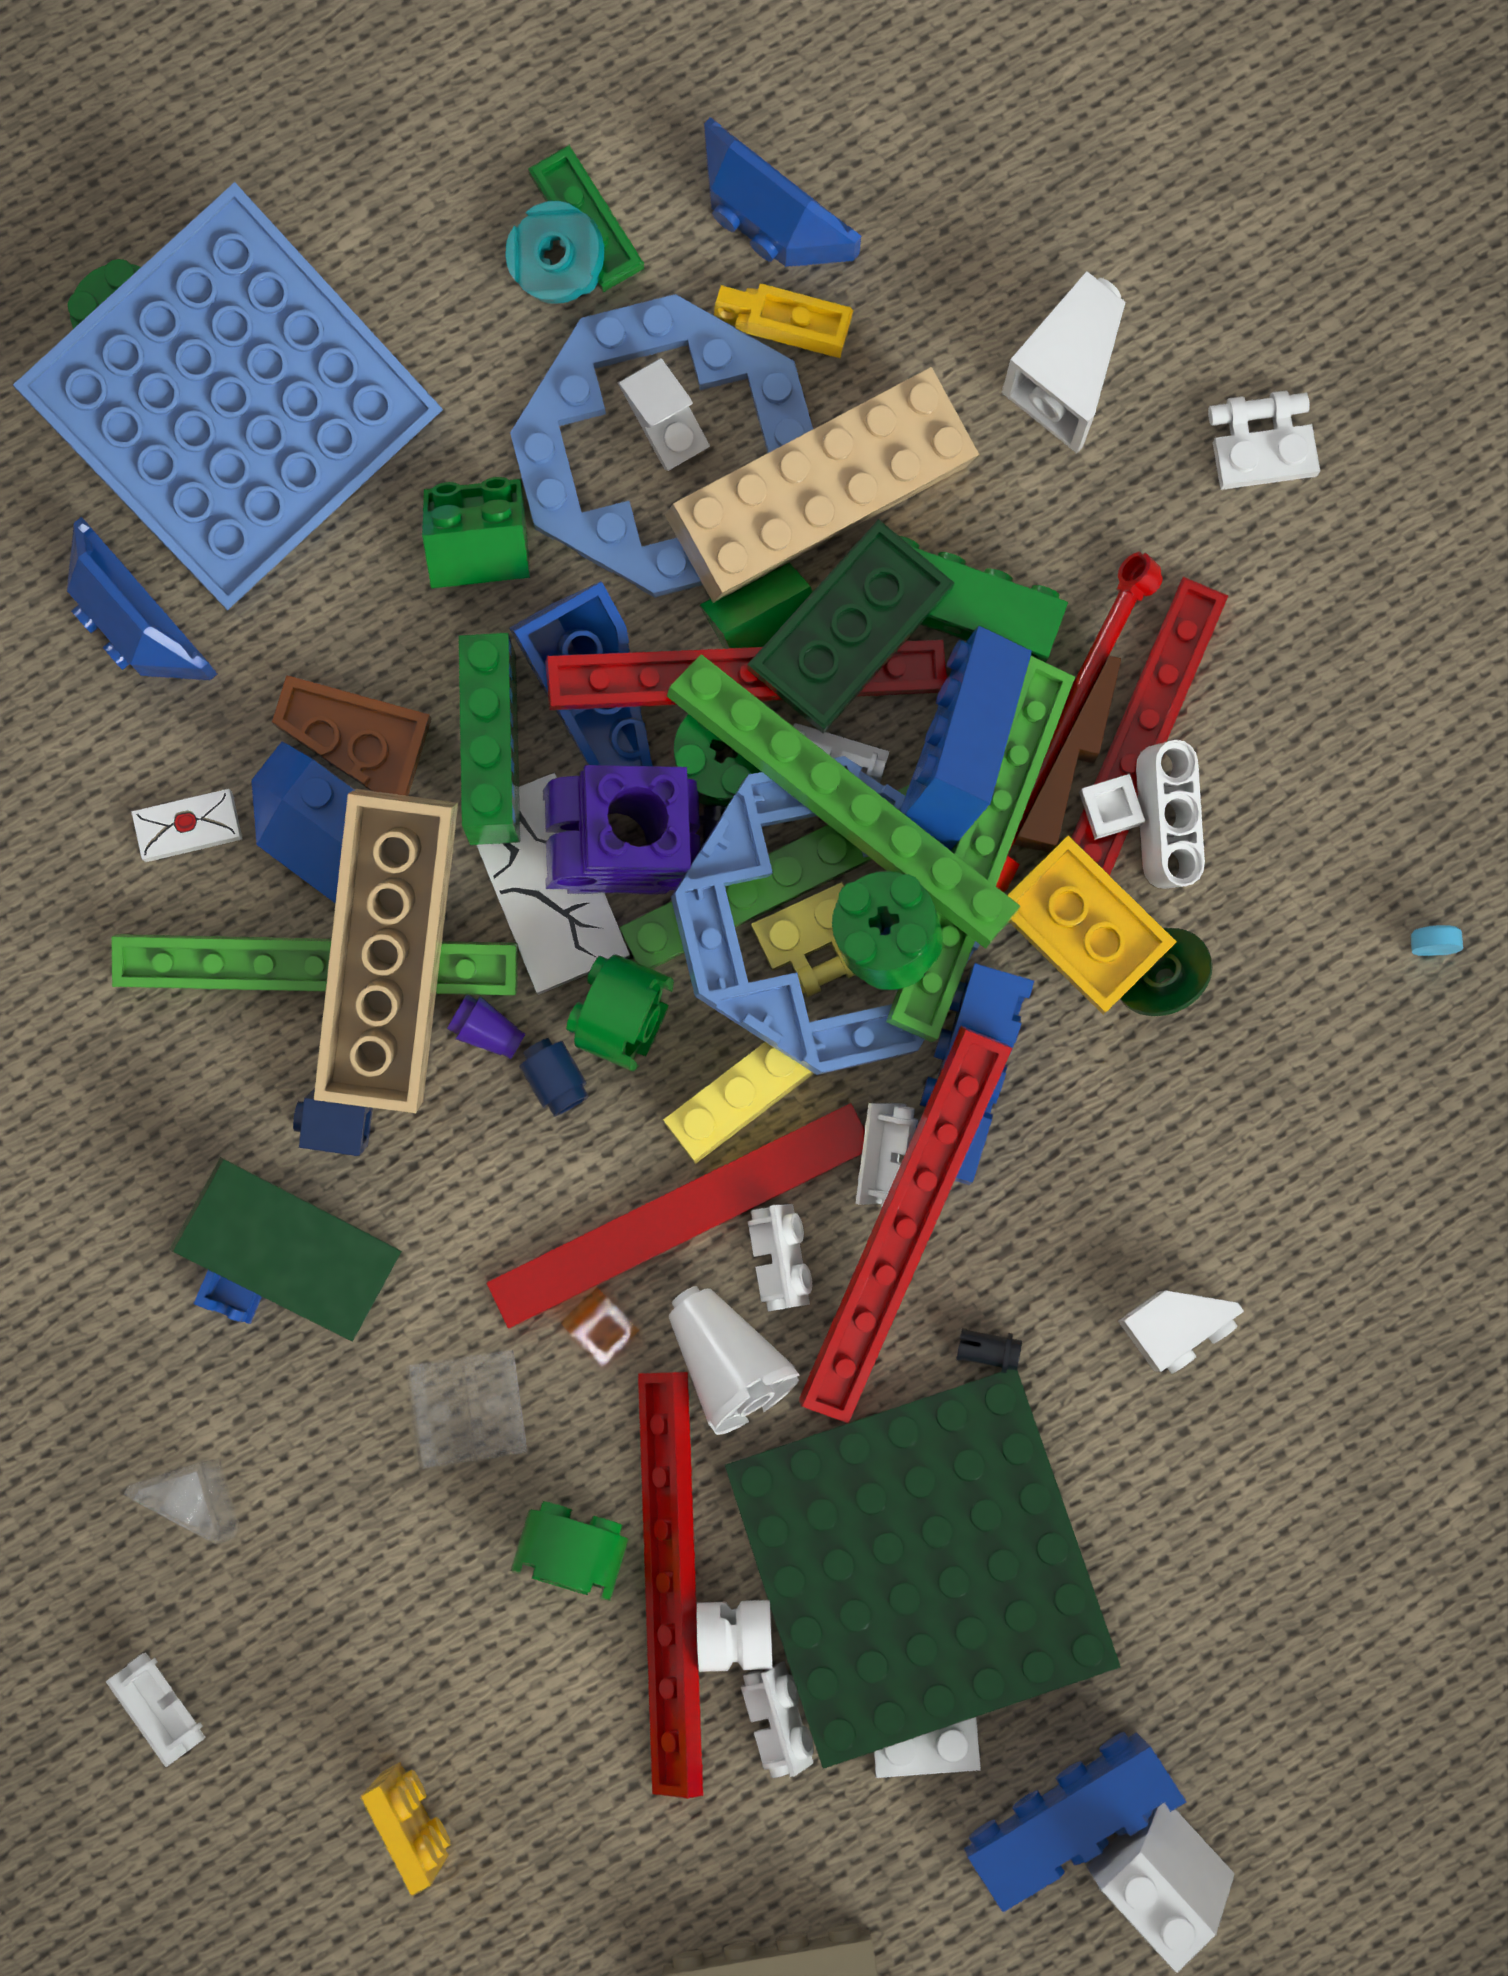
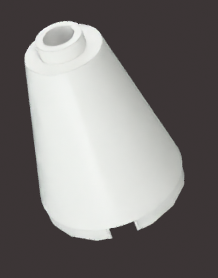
(728, 1360)

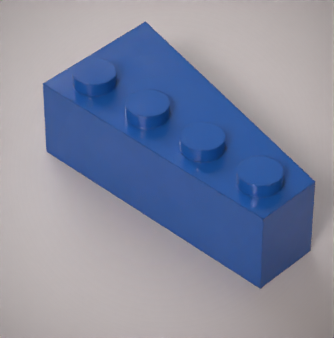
(967, 736)
(991, 1006)
(1071, 1819)

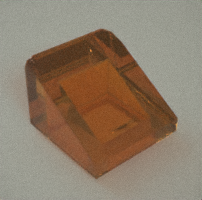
(599, 1326)

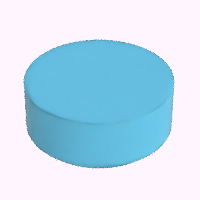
(1436, 940)

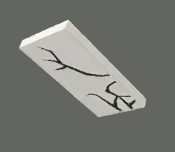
(553, 929)

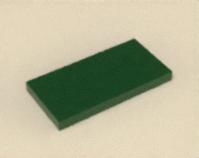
(850, 626)
(285, 1249)

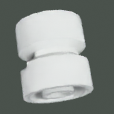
(734, 1635)

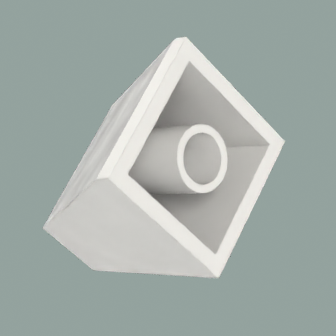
(1066, 360)
(1166, 1885)

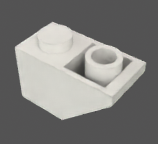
(1175, 1323)

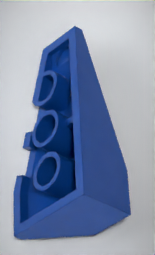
(582, 626)

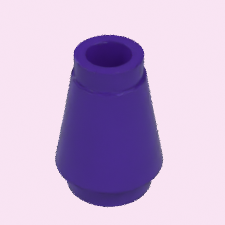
(485, 1027)

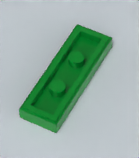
(565, 180)

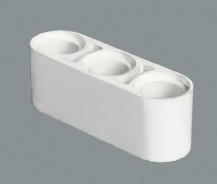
(1183, 794)

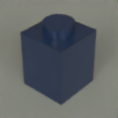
(332, 1126)

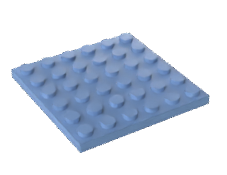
(228, 396)

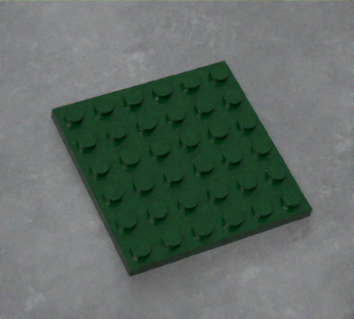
(921, 1567)

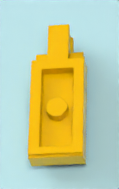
(786, 317)

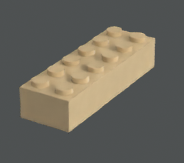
(821, 484)
(385, 950)

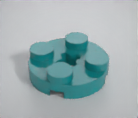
(575, 272)

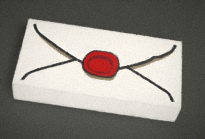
(187, 825)

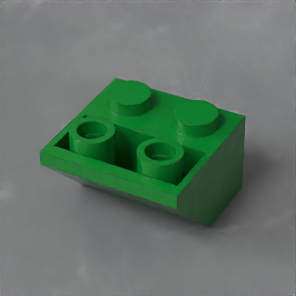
(475, 532)

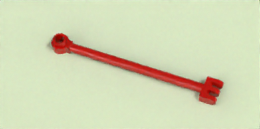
(1137, 578)

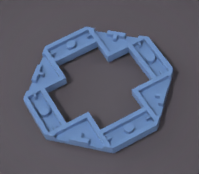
(573, 394)
(772, 1006)

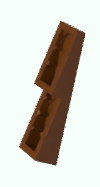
(1084, 743)

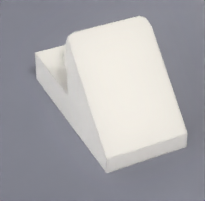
(664, 413)

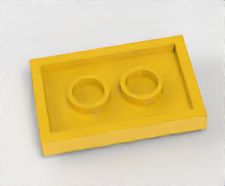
(1087, 925)
(405, 1827)

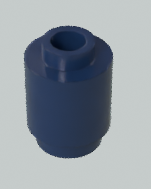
(554, 1076)

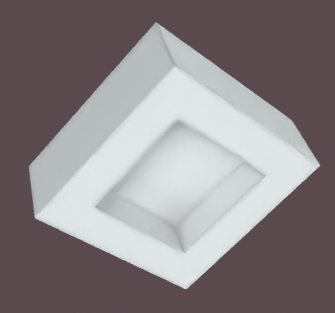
(1112, 806)

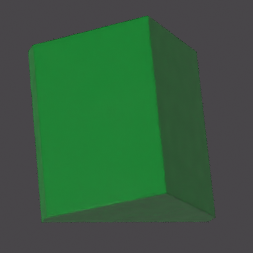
(758, 609)

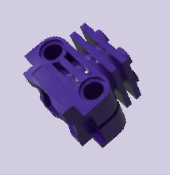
(587, 853)

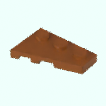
(355, 733)

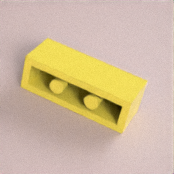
(734, 1100)

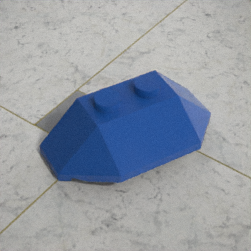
(770, 207)
(127, 614)
(301, 816)

